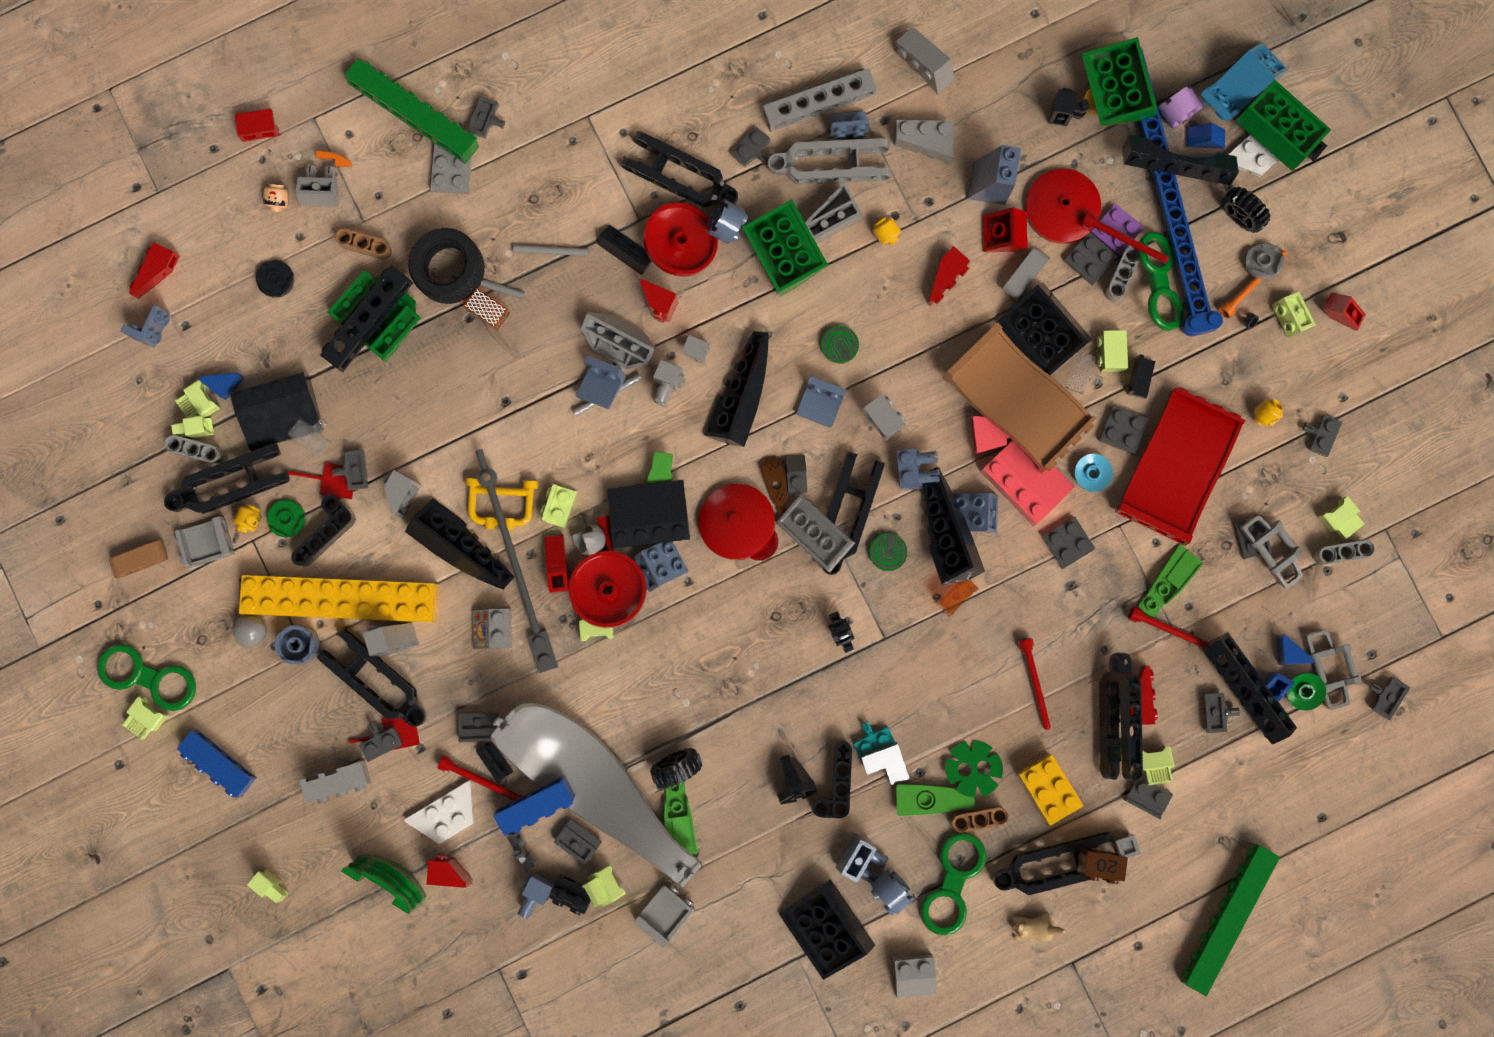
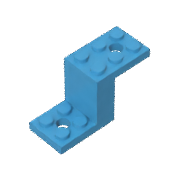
(1243, 82)

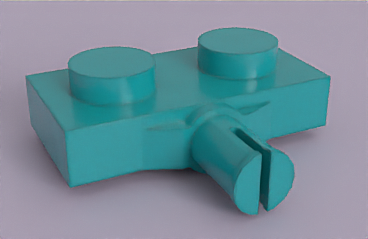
(873, 739)

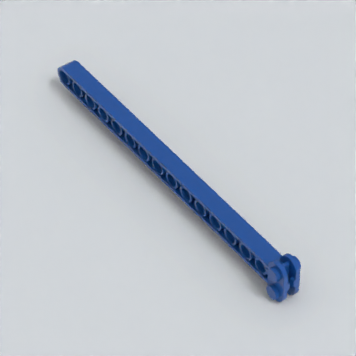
(1199, 320)

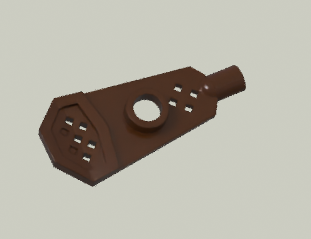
(775, 475)

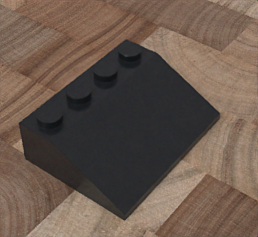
(1044, 329)
(274, 408)
(648, 513)
(827, 930)

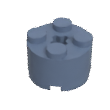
(726, 221)
(300, 655)
(892, 892)

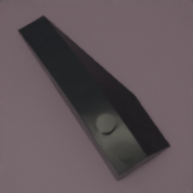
(737, 407)
(950, 537)
(452, 542)

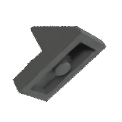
(796, 474)

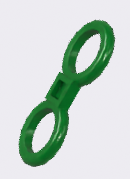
(1159, 283)
(146, 677)
(953, 884)

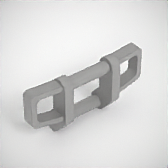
(1271, 530)
(1354, 678)

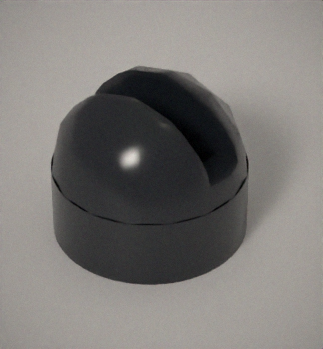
(1250, 320)

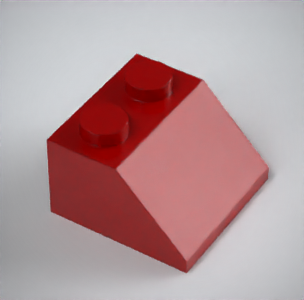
(1005, 231)
(660, 301)
(447, 872)

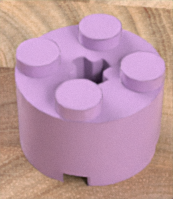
(1181, 106)

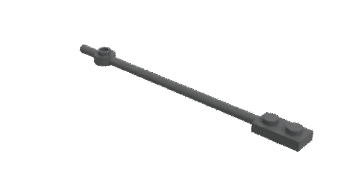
(540, 640)

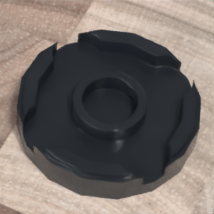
(275, 279)

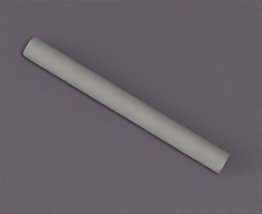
(551, 250)
(494, 286)
(627, 383)

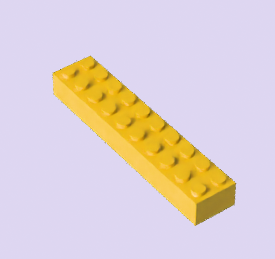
(339, 599)

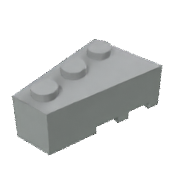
(926, 59)
(926, 137)
(834, 215)
(390, 639)
(335, 782)

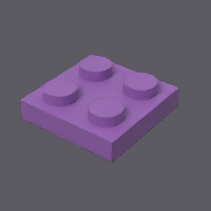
(1122, 222)

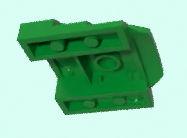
(394, 327)
(389, 876)

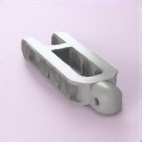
(786, 162)

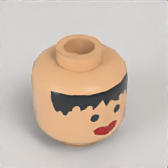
(275, 197)

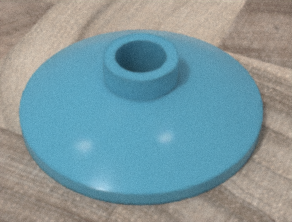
(1102, 469)

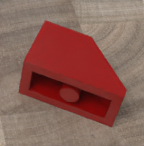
(1344, 310)

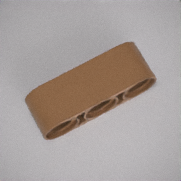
(356, 238)
(138, 559)
(969, 816)

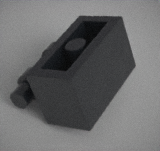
(1065, 107)
(571, 894)

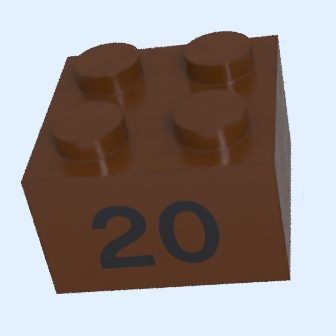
(1102, 864)

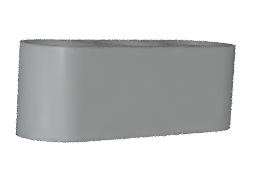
(1026, 273)
(1118, 281)
(186, 445)
(1352, 549)

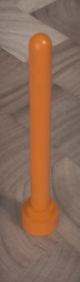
(1228, 309)

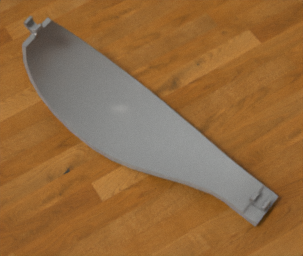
(552, 745)

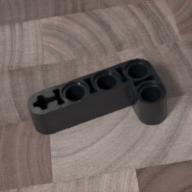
(321, 533)
(836, 780)

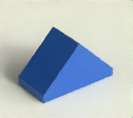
(1206, 136)
(223, 383)
(1290, 652)
(1278, 684)

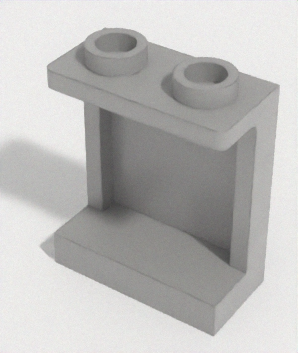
(204, 542)
(664, 914)

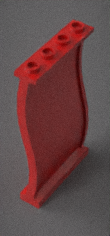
(1180, 466)

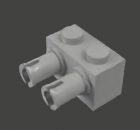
(317, 191)
(669, 379)
(884, 416)

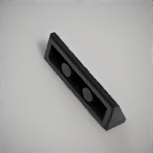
(624, 249)

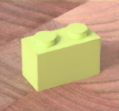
(1113, 351)

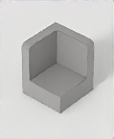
(696, 348)
(1128, 846)

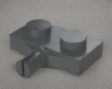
(484, 117)
(752, 148)
(1323, 434)
(354, 470)
(1389, 697)
(1216, 712)
(380, 742)
(520, 852)

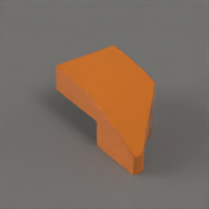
(340, 161)

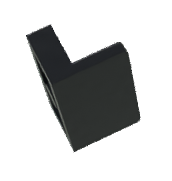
(1141, 377)

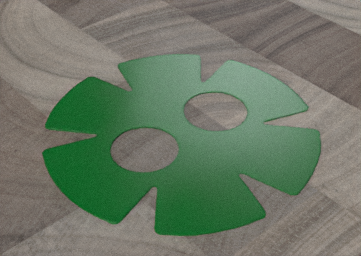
(969, 783)

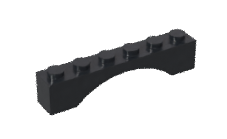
(1145, 154)

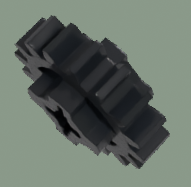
(841, 632)

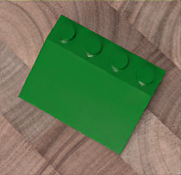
(1120, 83)
(1283, 125)
(785, 247)

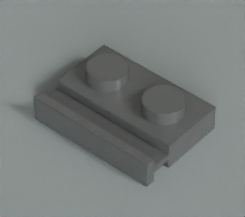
(1256, 530)
(476, 727)
(1148, 798)
(577, 841)

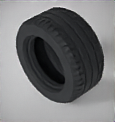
(424, 251)

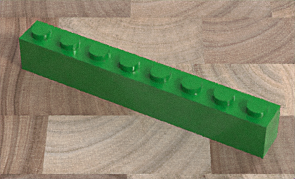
(412, 111)
(1230, 919)

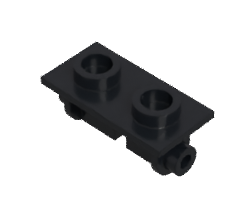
(494, 761)

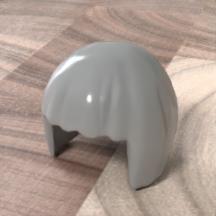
(590, 540)
(249, 631)

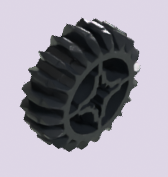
(1246, 209)
(676, 768)

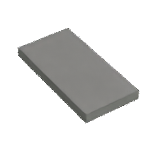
(815, 533)

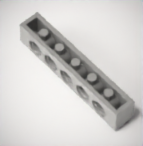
(813, 108)

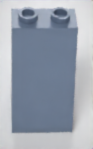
(995, 175)

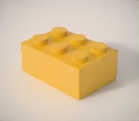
(1049, 789)

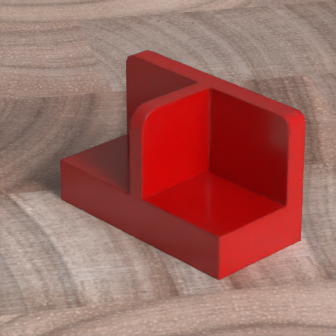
(256, 125)

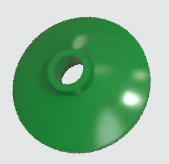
(1312, 697)

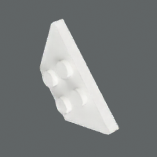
(1253, 157)
(446, 815)

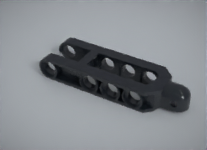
(666, 152)
(867, 496)
(187, 499)
(409, 711)
(1127, 748)
(1011, 877)

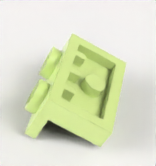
(1293, 314)
(558, 506)

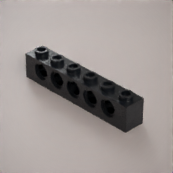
(366, 329)
(1270, 715)

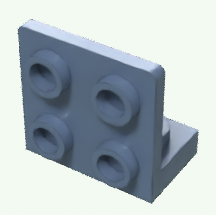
(848, 125)
(152, 329)
(600, 383)
(821, 402)
(979, 511)
(660, 564)

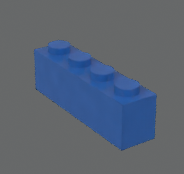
(216, 763)
(534, 805)

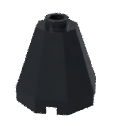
(793, 781)

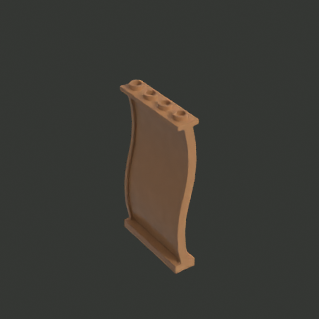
(1020, 398)

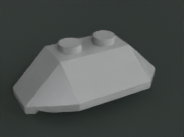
(617, 340)

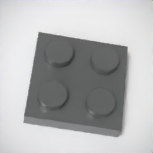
(1090, 258)
(1123, 430)
(1068, 542)

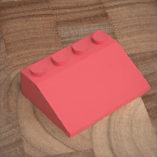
(1023, 484)

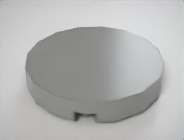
(1264, 261)

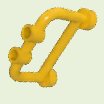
(491, 523)

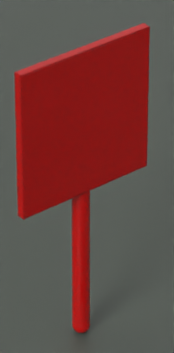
(330, 485)
(408, 733)

